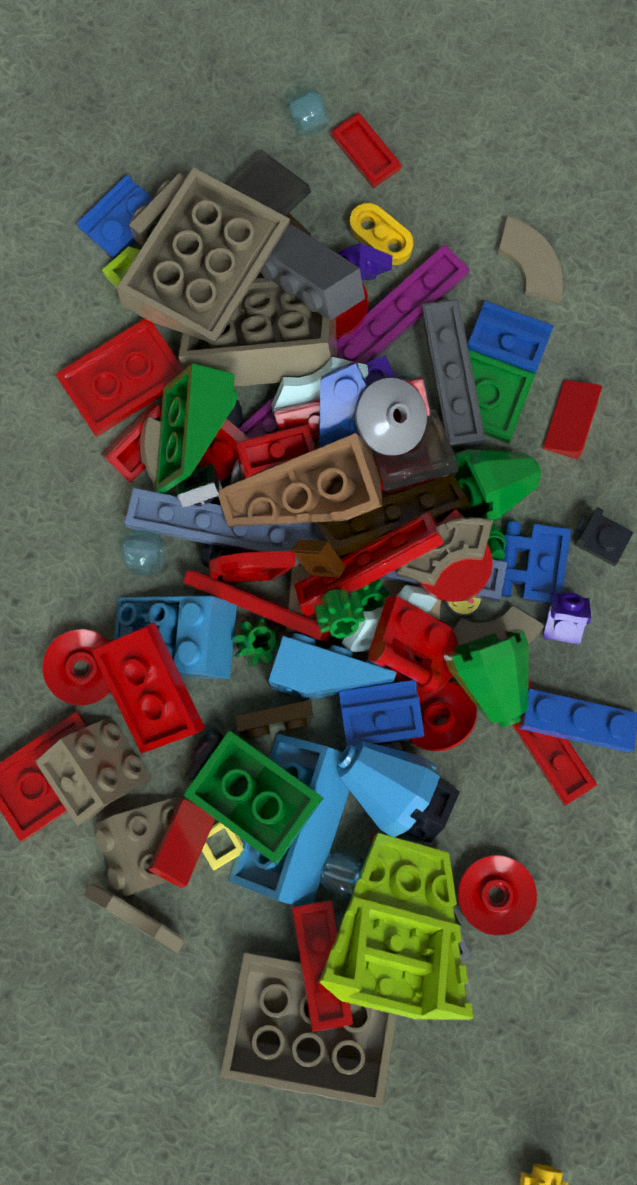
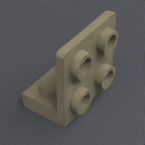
(92, 769)

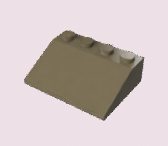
(201, 258)
(266, 339)
(275, 1046)

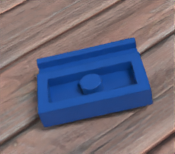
(110, 218)
(510, 337)
(381, 713)

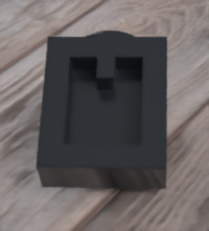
(200, 487)
(602, 537)
(435, 816)

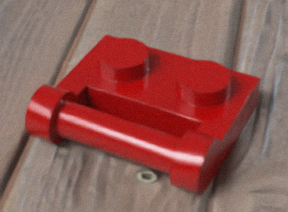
(414, 632)

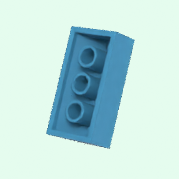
(300, 869)

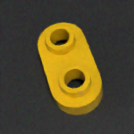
(385, 231)

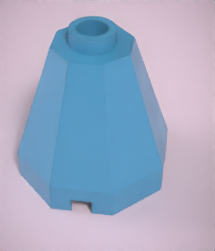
(388, 783)

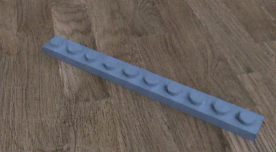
(207, 525)

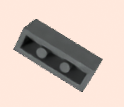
(314, 274)

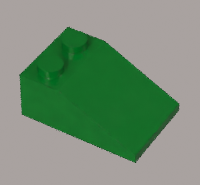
(191, 416)
(253, 797)

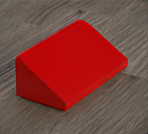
(572, 418)
(125, 449)
(272, 449)

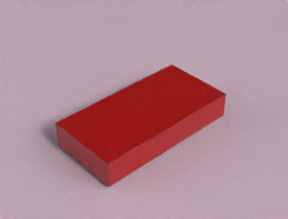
(365, 150)
(182, 843)

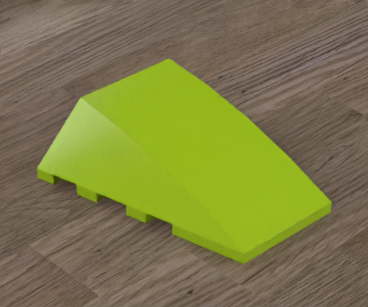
(401, 936)

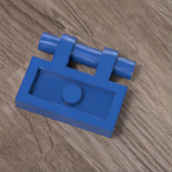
(545, 561)

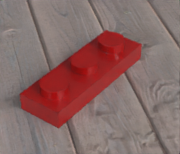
(315, 938)

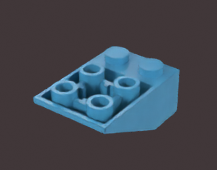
(192, 627)
(321, 673)

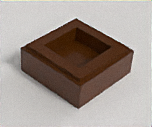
(318, 558)

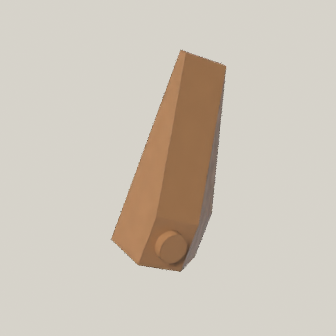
(315, 487)

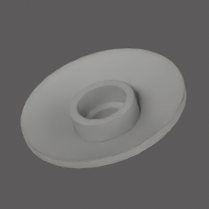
(376, 420)

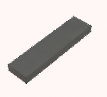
(453, 373)

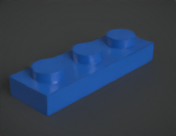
(580, 721)

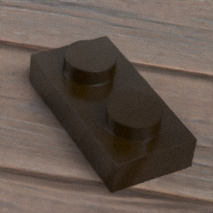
(258, 723)

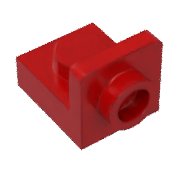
(223, 450)

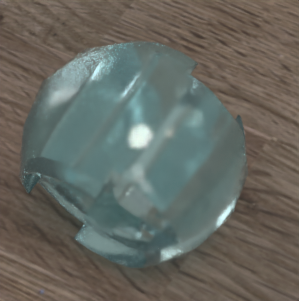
(308, 112)
(143, 552)
(341, 873)

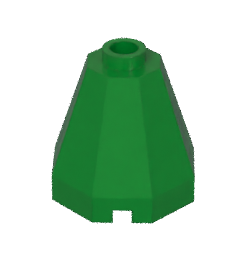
(495, 481)
(494, 675)

